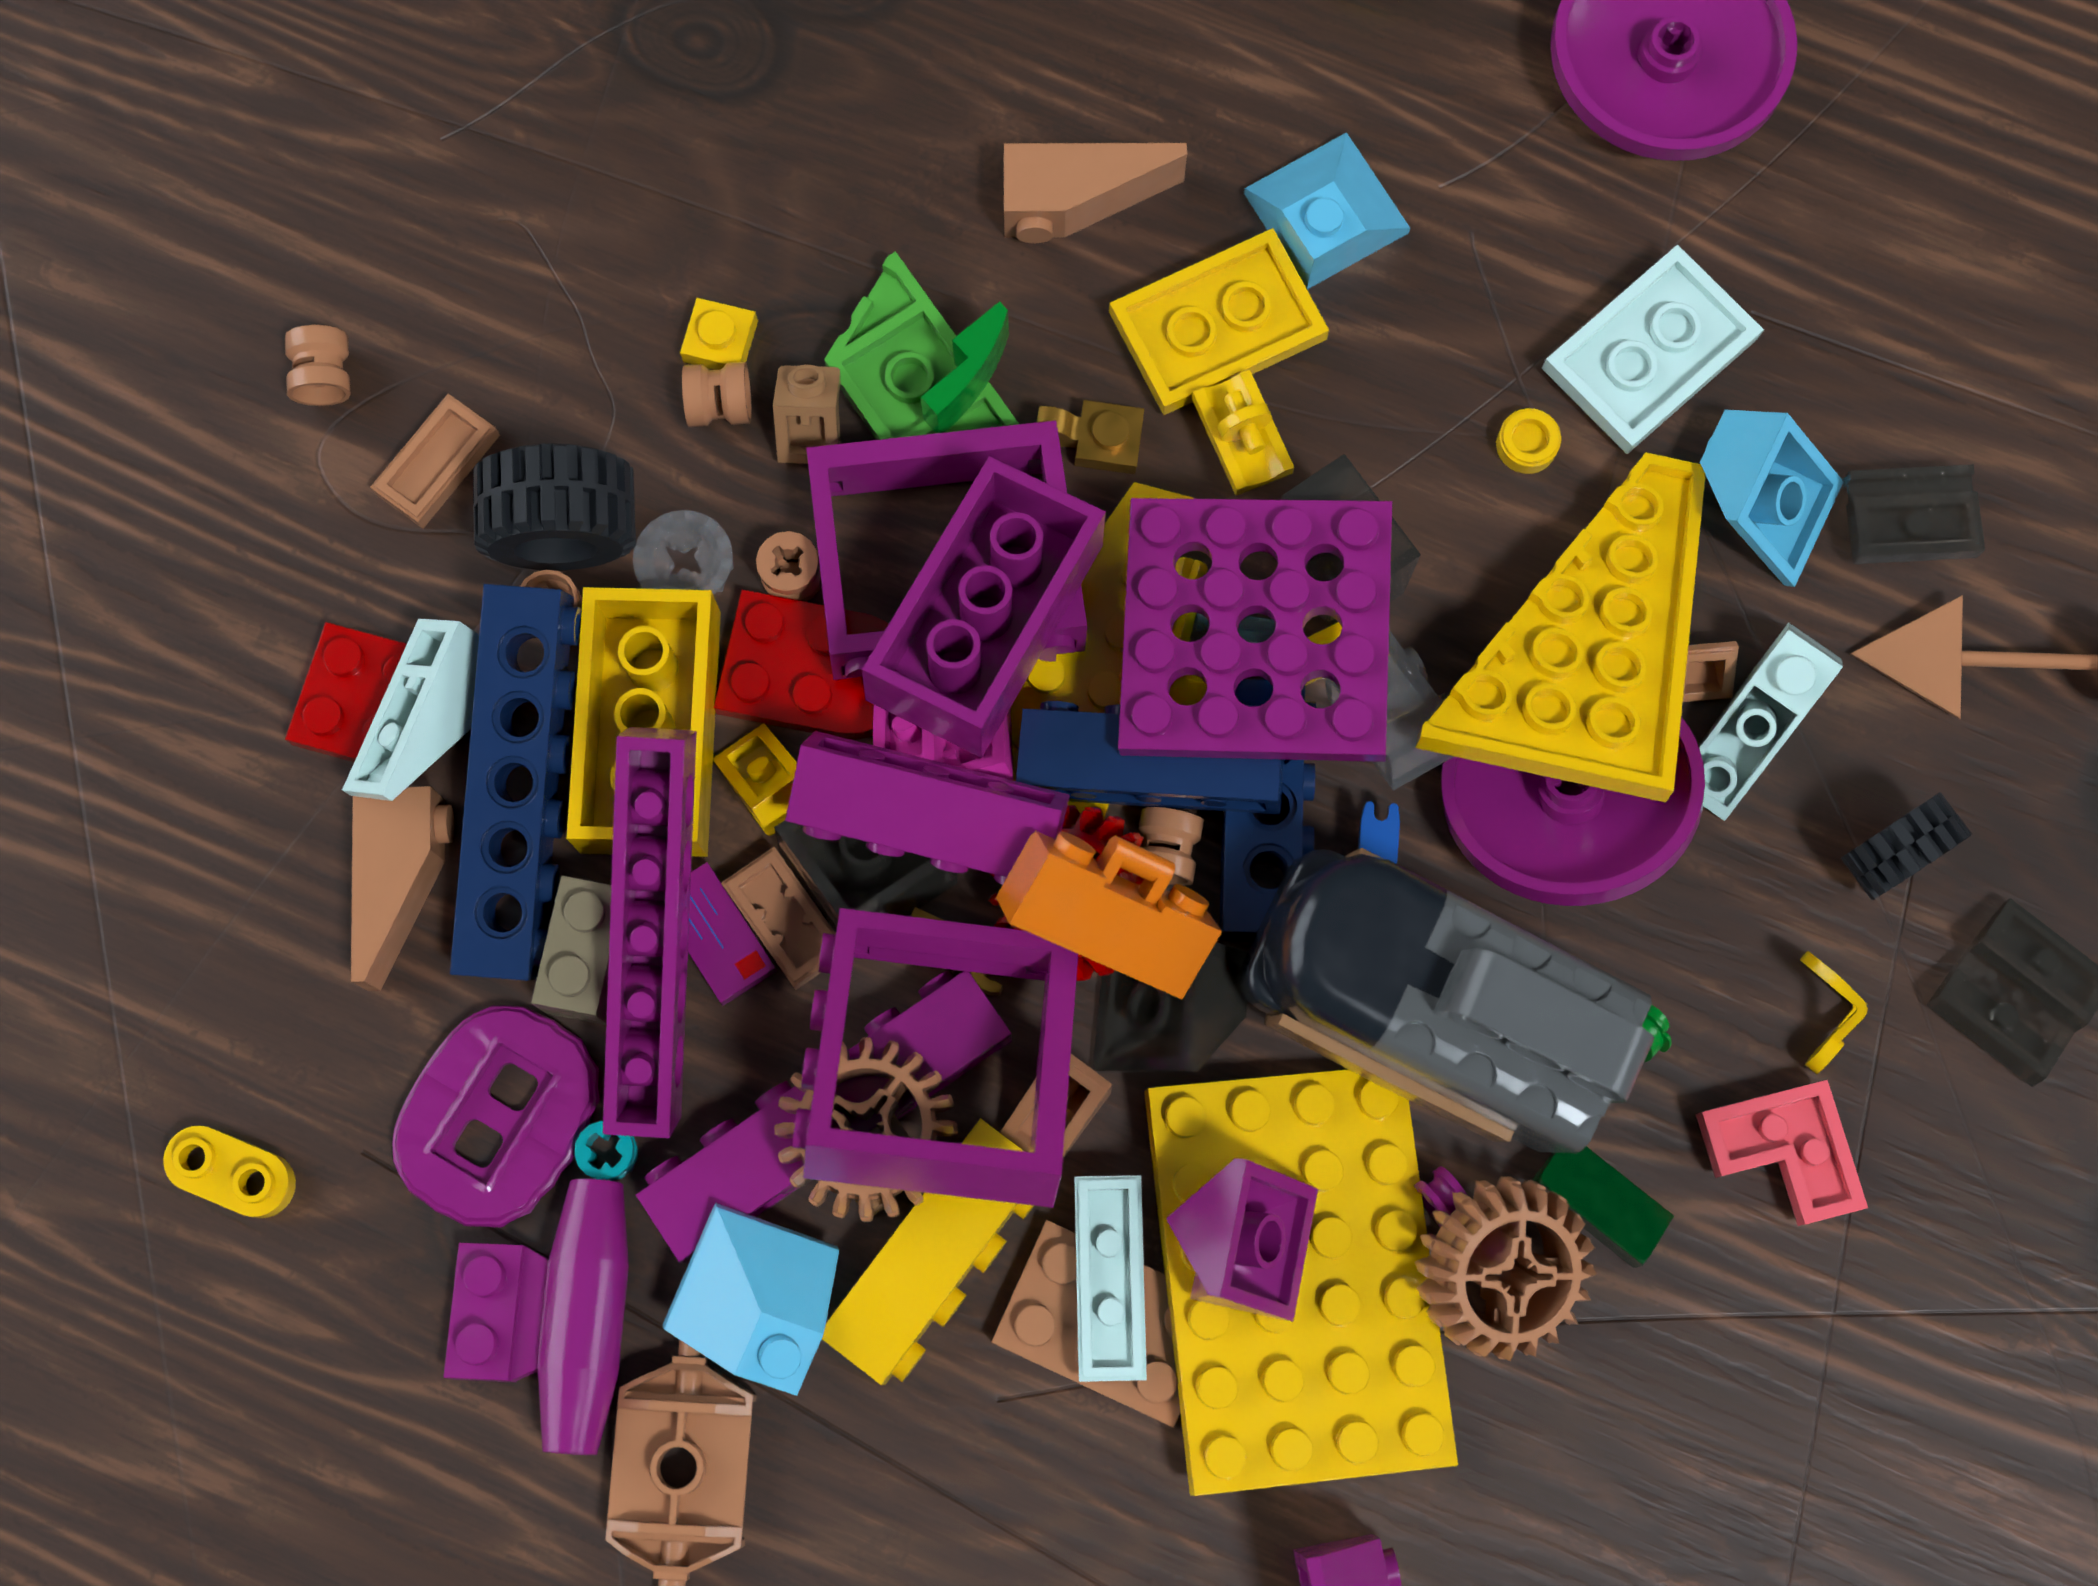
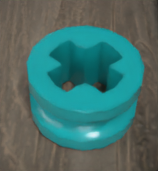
(587, 1156)

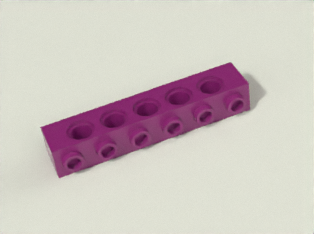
(649, 931)

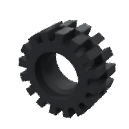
(1906, 846)

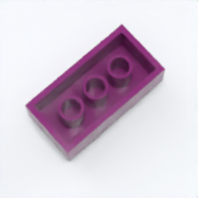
(984, 606)

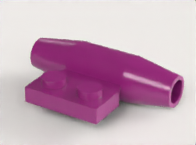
(550, 1316)

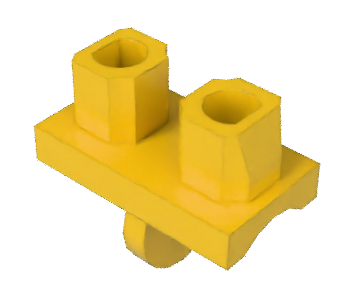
(1243, 433)

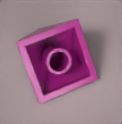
(1247, 1238)

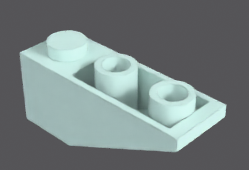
(1763, 716)

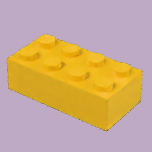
(646, 665)

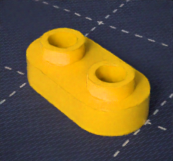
(226, 1172)

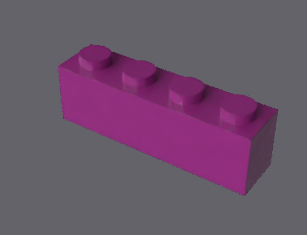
(918, 806)

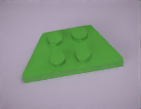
(897, 354)

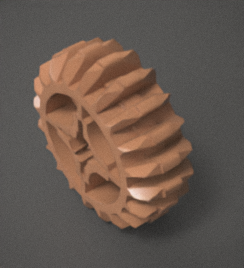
(884, 1102)
(1526, 1295)

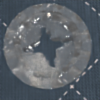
(682, 532)

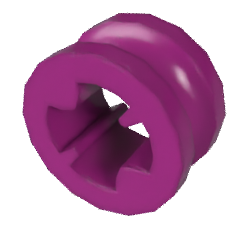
(1438, 1192)

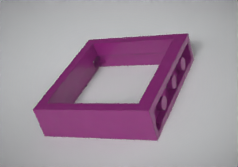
(920, 463)
(930, 1164)

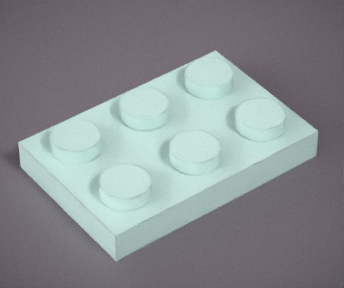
(1652, 349)

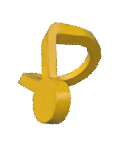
(1834, 1043)

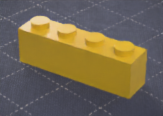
(920, 1275)

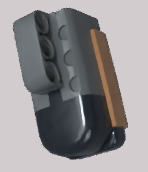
(1444, 1002)

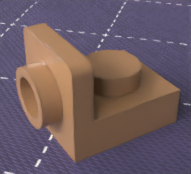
(805, 410)

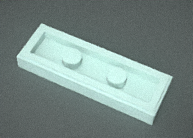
(1110, 1278)

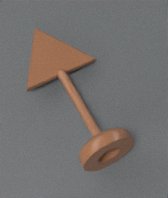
(1930, 658)

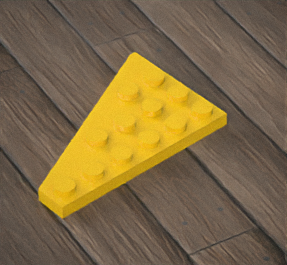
(1597, 654)

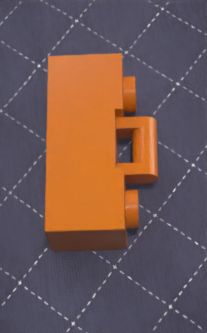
(1090, 910)

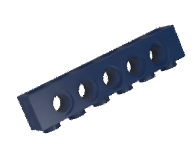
(507, 621)

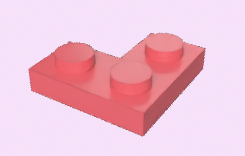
(1798, 1132)

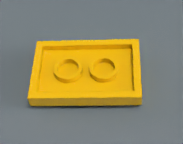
(1218, 320)

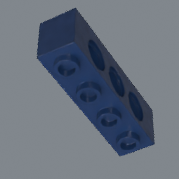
(1249, 841)

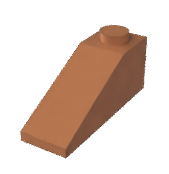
(1073, 185)
(394, 867)

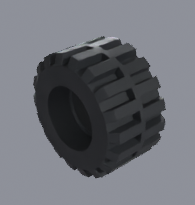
(554, 507)

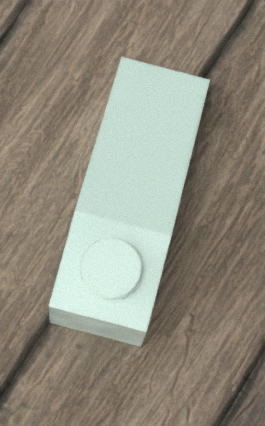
(421, 710)

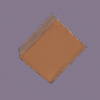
(1710, 671)

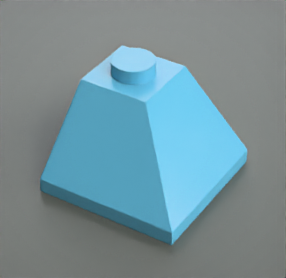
(1327, 210)
(1771, 486)
(755, 1298)

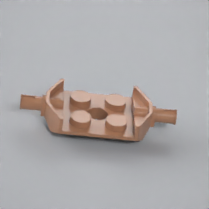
(712, 1419)

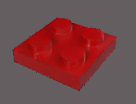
(343, 691)

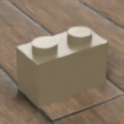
(576, 953)

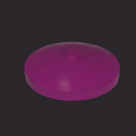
(1674, 72)
(1568, 838)

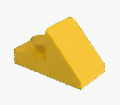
(760, 775)

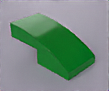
(976, 357)

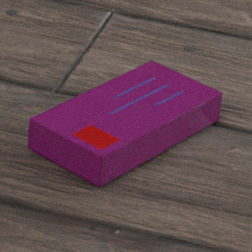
(722, 940)

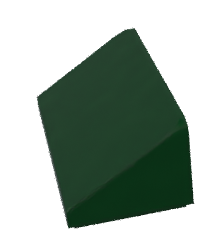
(1607, 1202)

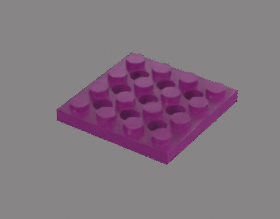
(1285, 724)

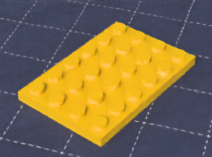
(1362, 1365)

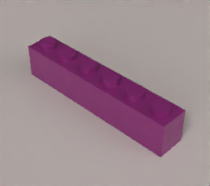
(740, 1163)

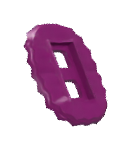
(457, 1091)

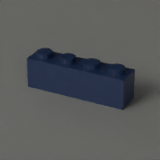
(1081, 758)

